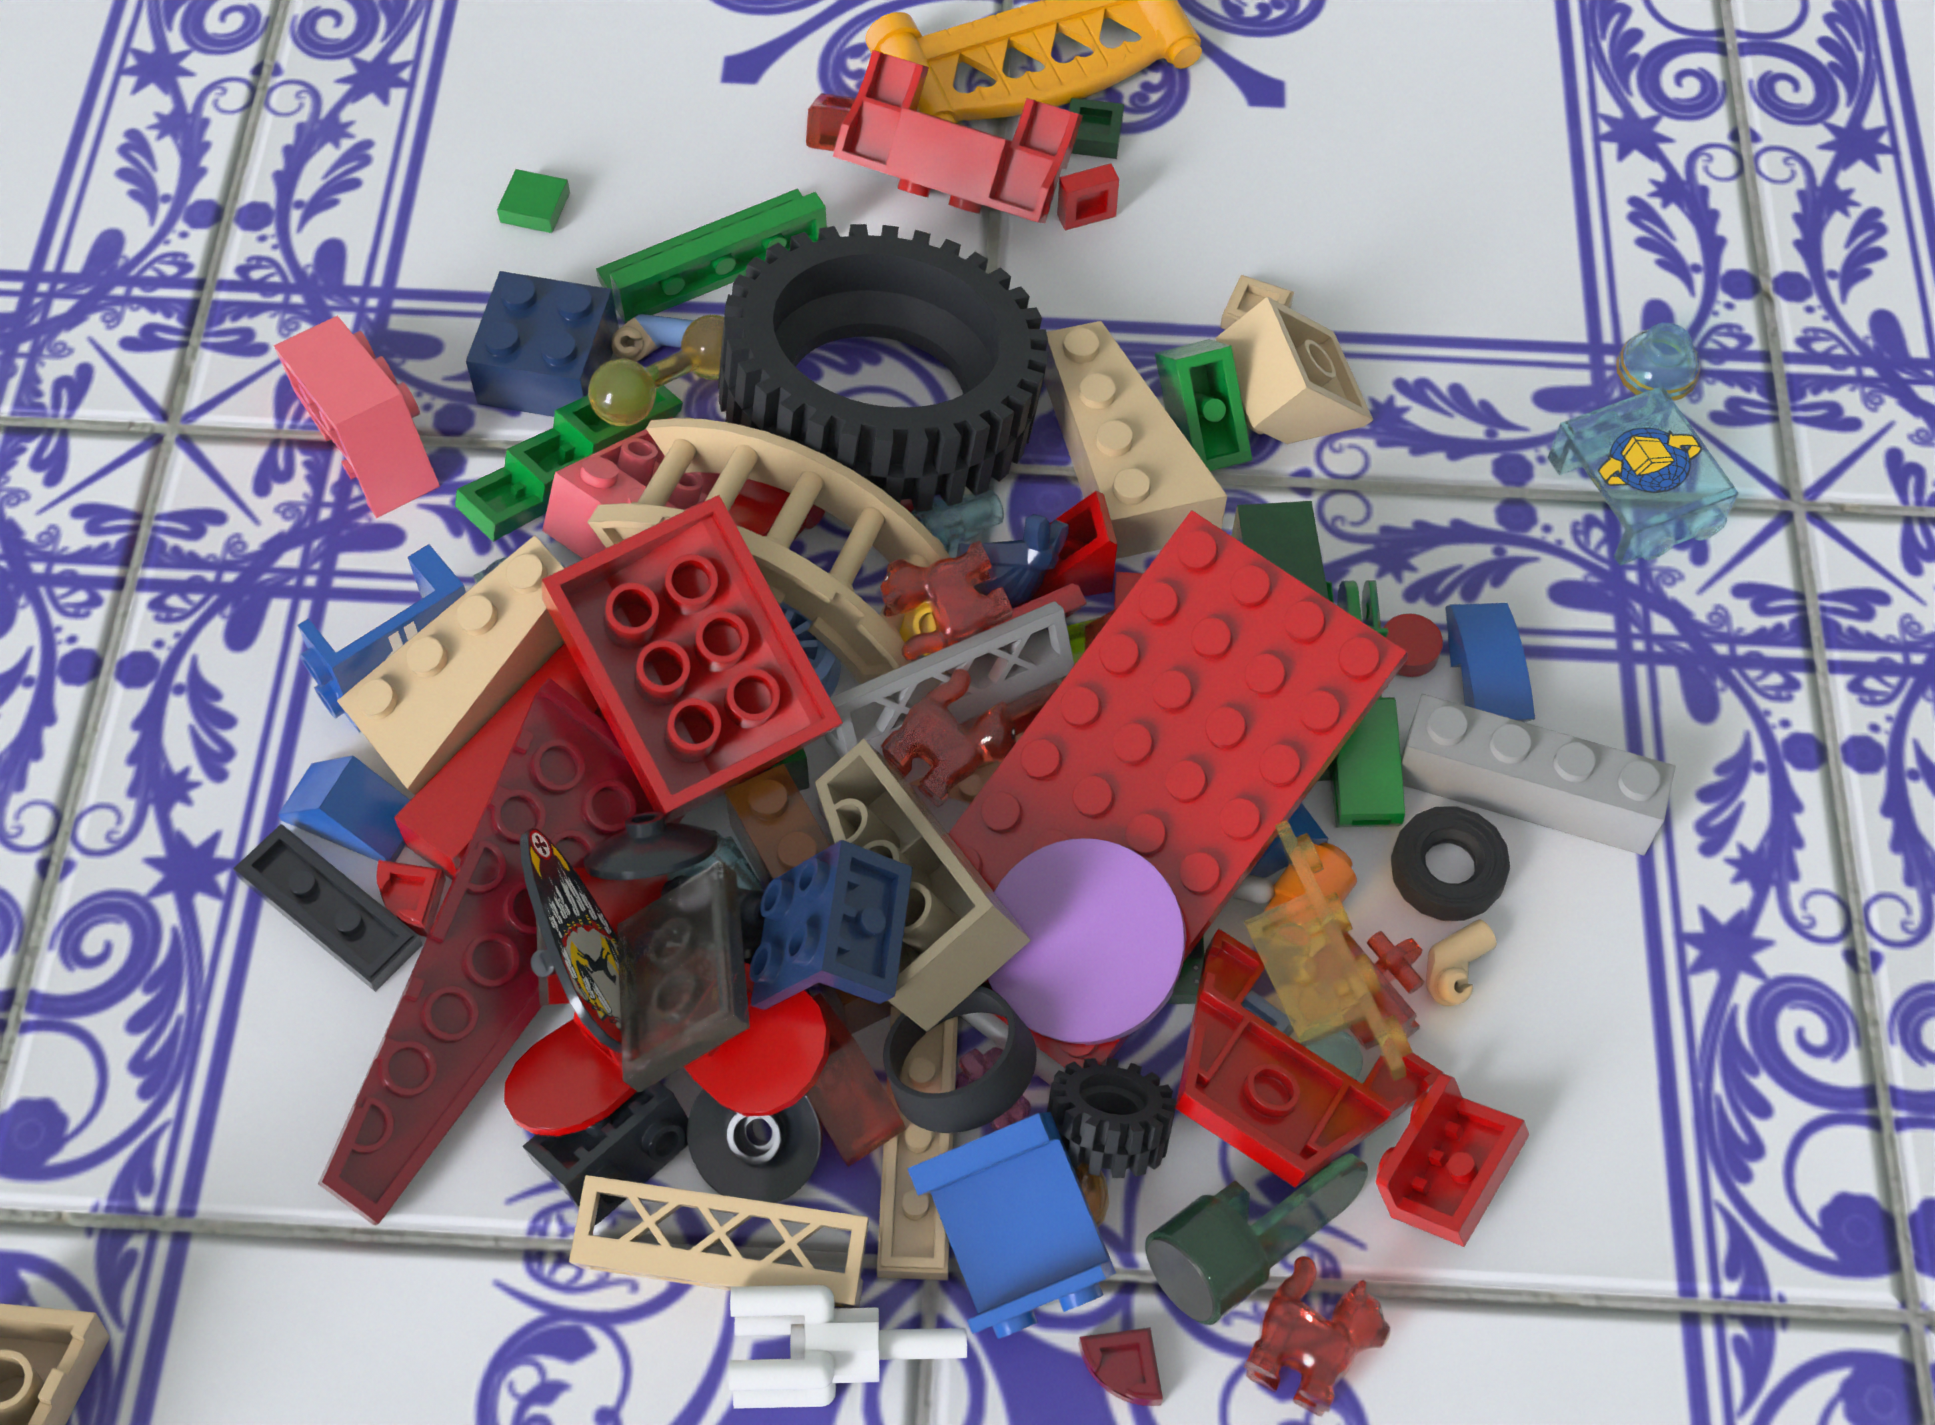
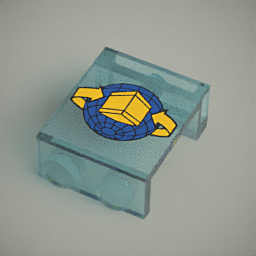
(1648, 472)

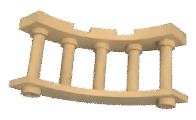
(839, 617)

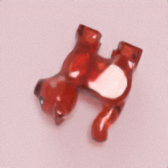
(950, 593)
(944, 744)
(1309, 1343)

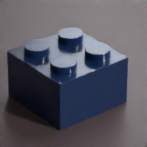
(540, 343)

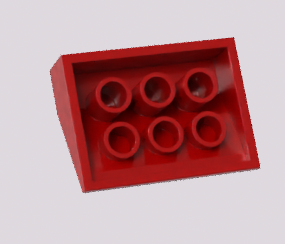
(689, 657)

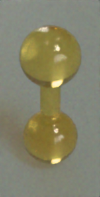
(625, 391)

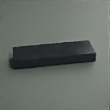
(328, 907)

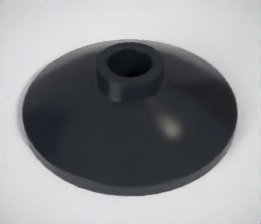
(650, 849)
(741, 1163)

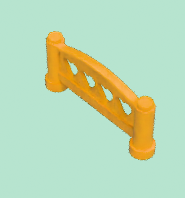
(1032, 30)

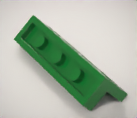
(708, 255)

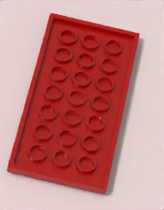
(1185, 730)

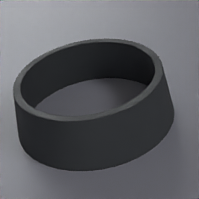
(982, 1099)

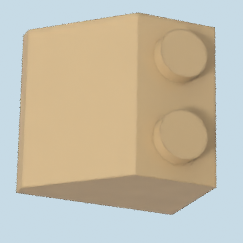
(1293, 375)

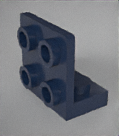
(833, 924)

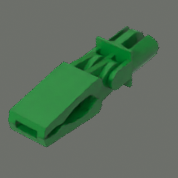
(1368, 768)

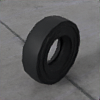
(1444, 899)

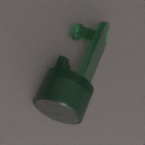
(1215, 1260)

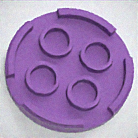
(1099, 945)

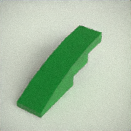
(523, 486)

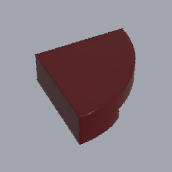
(1124, 1365)

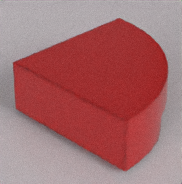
(411, 893)

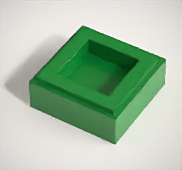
(533, 201)

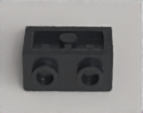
(623, 1146)

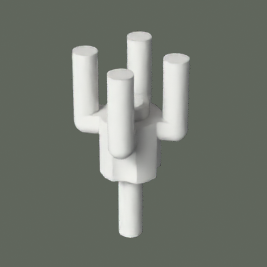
(825, 1345)

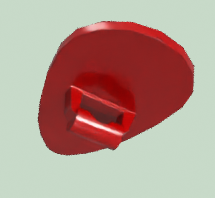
(769, 1061)
(565, 1082)

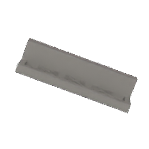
(1001, 666)

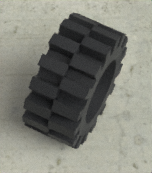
(1112, 1116)

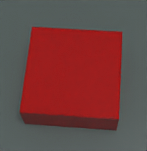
(1088, 196)

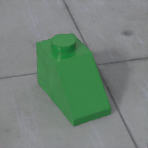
(1206, 401)

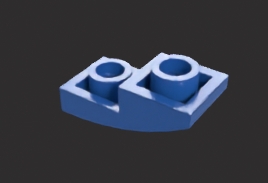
(1491, 659)

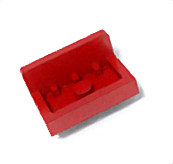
(1448, 1162)

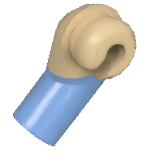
(646, 334)

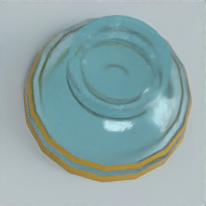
(1659, 359)

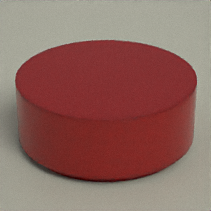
(1419, 638)

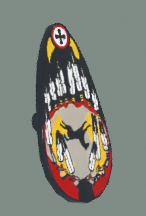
(577, 938)

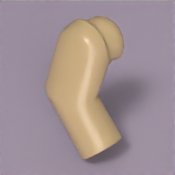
(1450, 962)

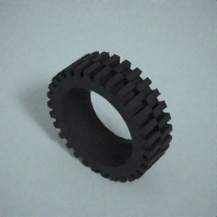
(901, 294)

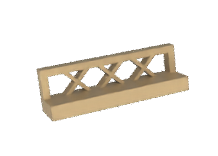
(709, 1269)

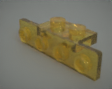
(1312, 965)

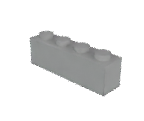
(1536, 774)

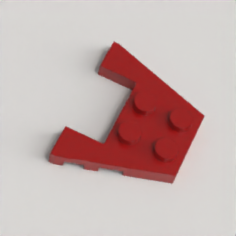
(1271, 1091)

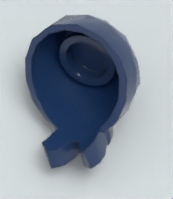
(1023, 563)

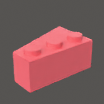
(361, 411)

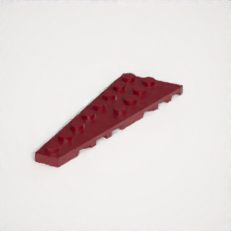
(475, 972)

